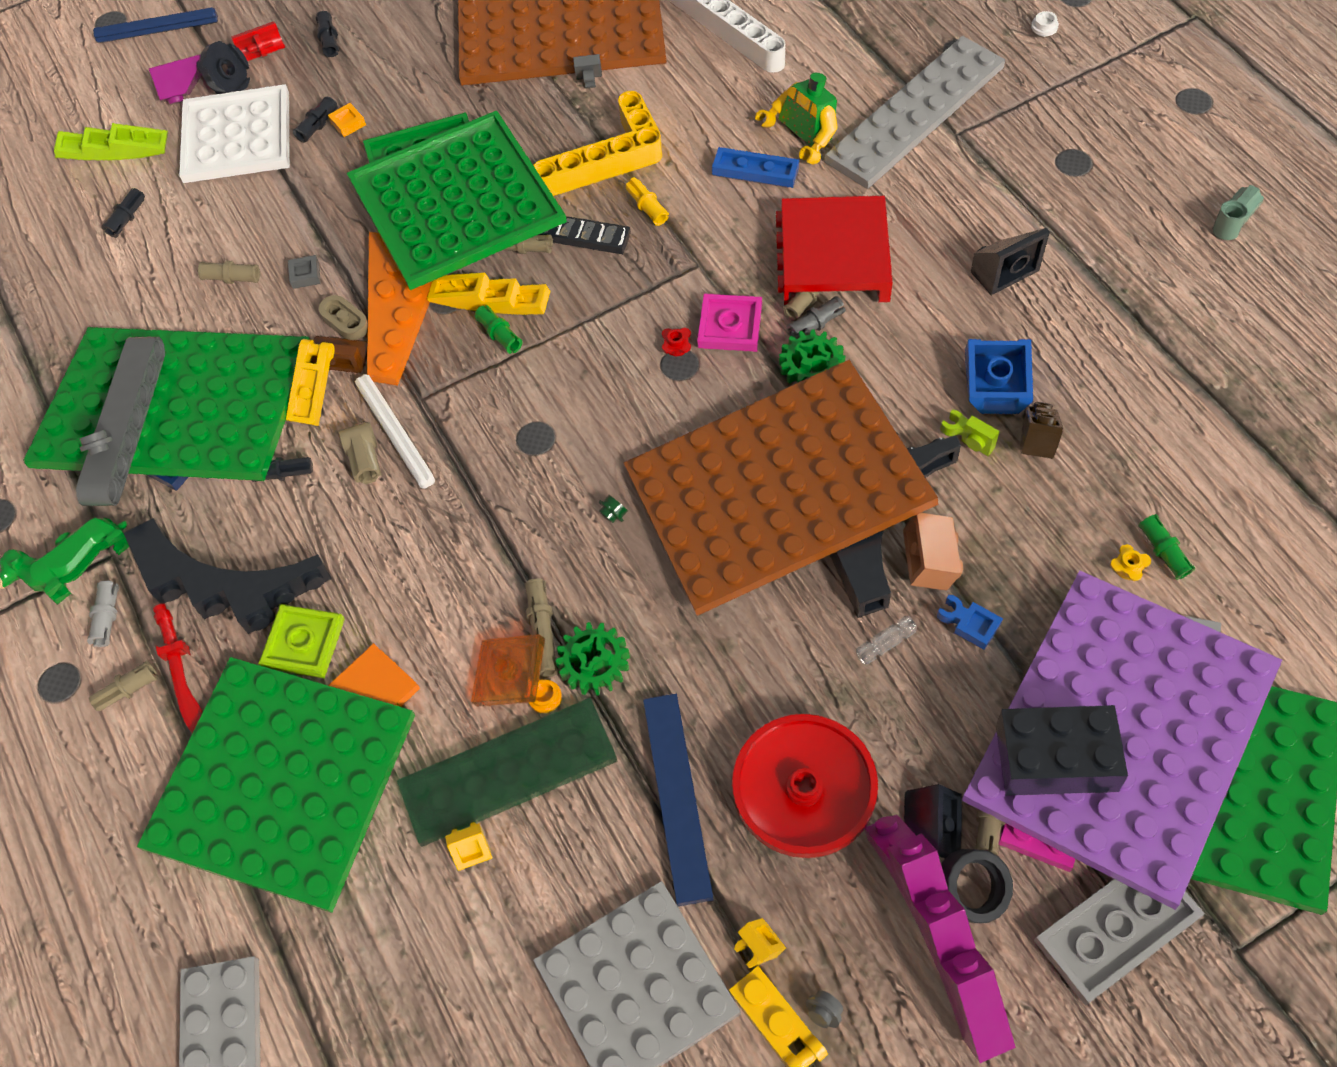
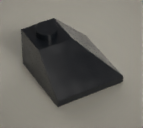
(1009, 260)

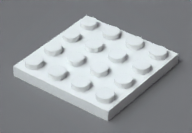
(235, 133)

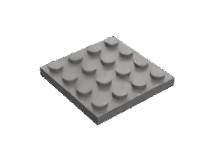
(637, 984)

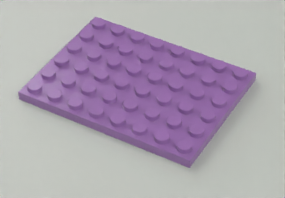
(1183, 722)

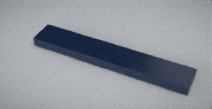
(678, 801)

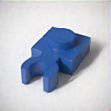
(973, 624)

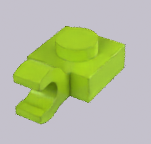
(974, 432)

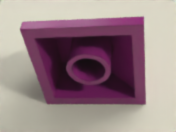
(176, 79)

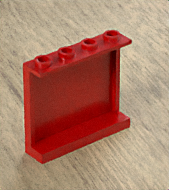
(834, 245)

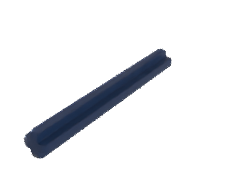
(155, 25)

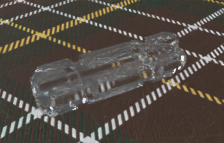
(886, 639)

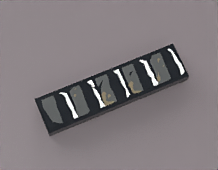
(591, 235)

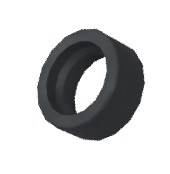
(1000, 877)

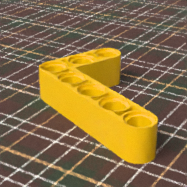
(608, 157)

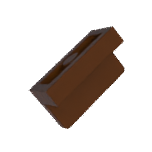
(348, 354)

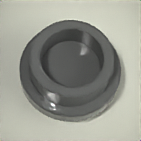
(95, 442)
(824, 1009)

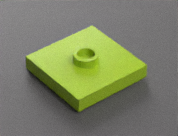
(302, 641)

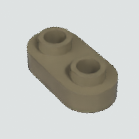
(348, 321)

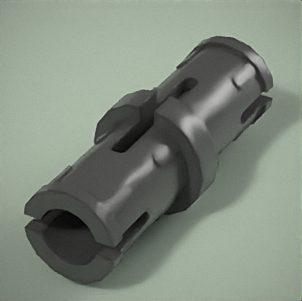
(816, 317)

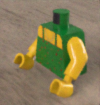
(808, 112)

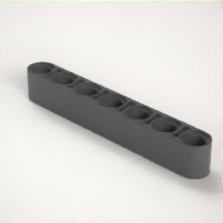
(123, 419)

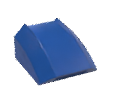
(999, 375)

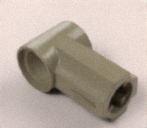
(360, 447)

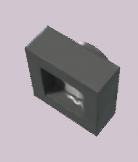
(304, 271)

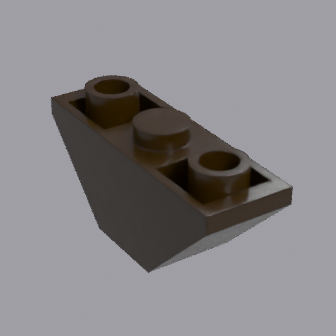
(1041, 430)

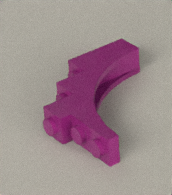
(947, 933)

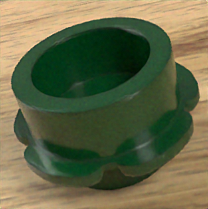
(612, 509)

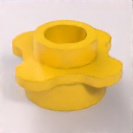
(1126, 570)

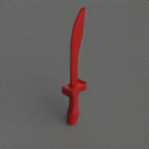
(172, 652)

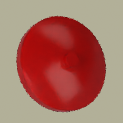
(805, 785)

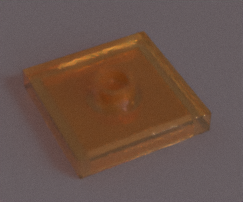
(508, 670)

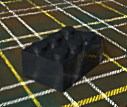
(1061, 750)

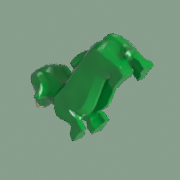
(65, 561)

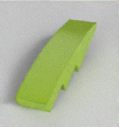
(114, 144)

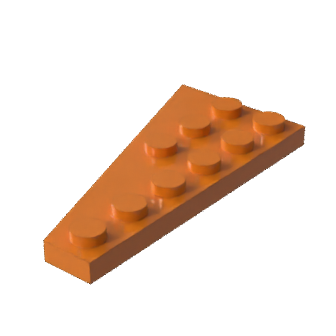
(392, 315)

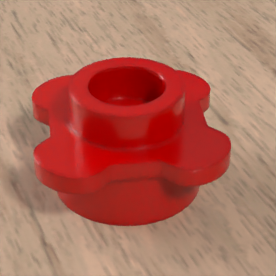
(679, 347)

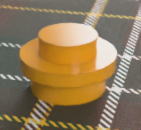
(547, 697)

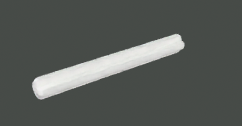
(395, 431)

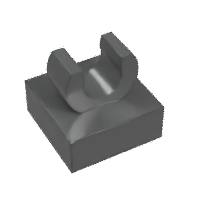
(588, 68)

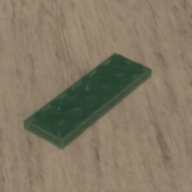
(506, 771)

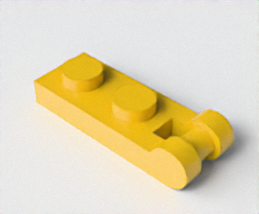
(309, 382)
(776, 1019)

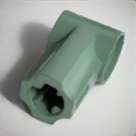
(1237, 212)

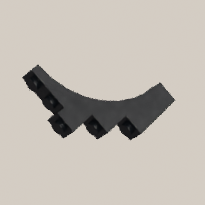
(862, 563)
(211, 589)

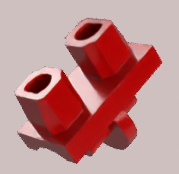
(259, 41)

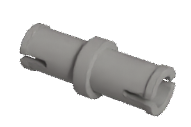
(103, 614)

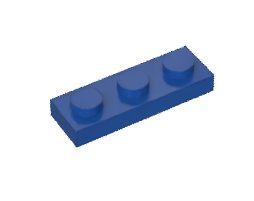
(755, 167)

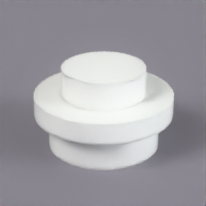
(1045, 24)

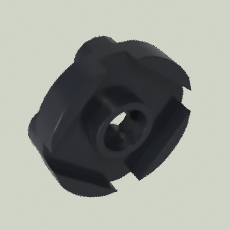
(211, 64)

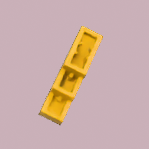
(476, 290)

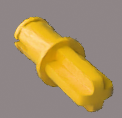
(647, 201)

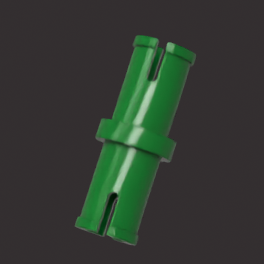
(498, 329)
(1166, 547)

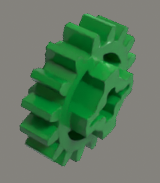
(810, 356)
(602, 668)

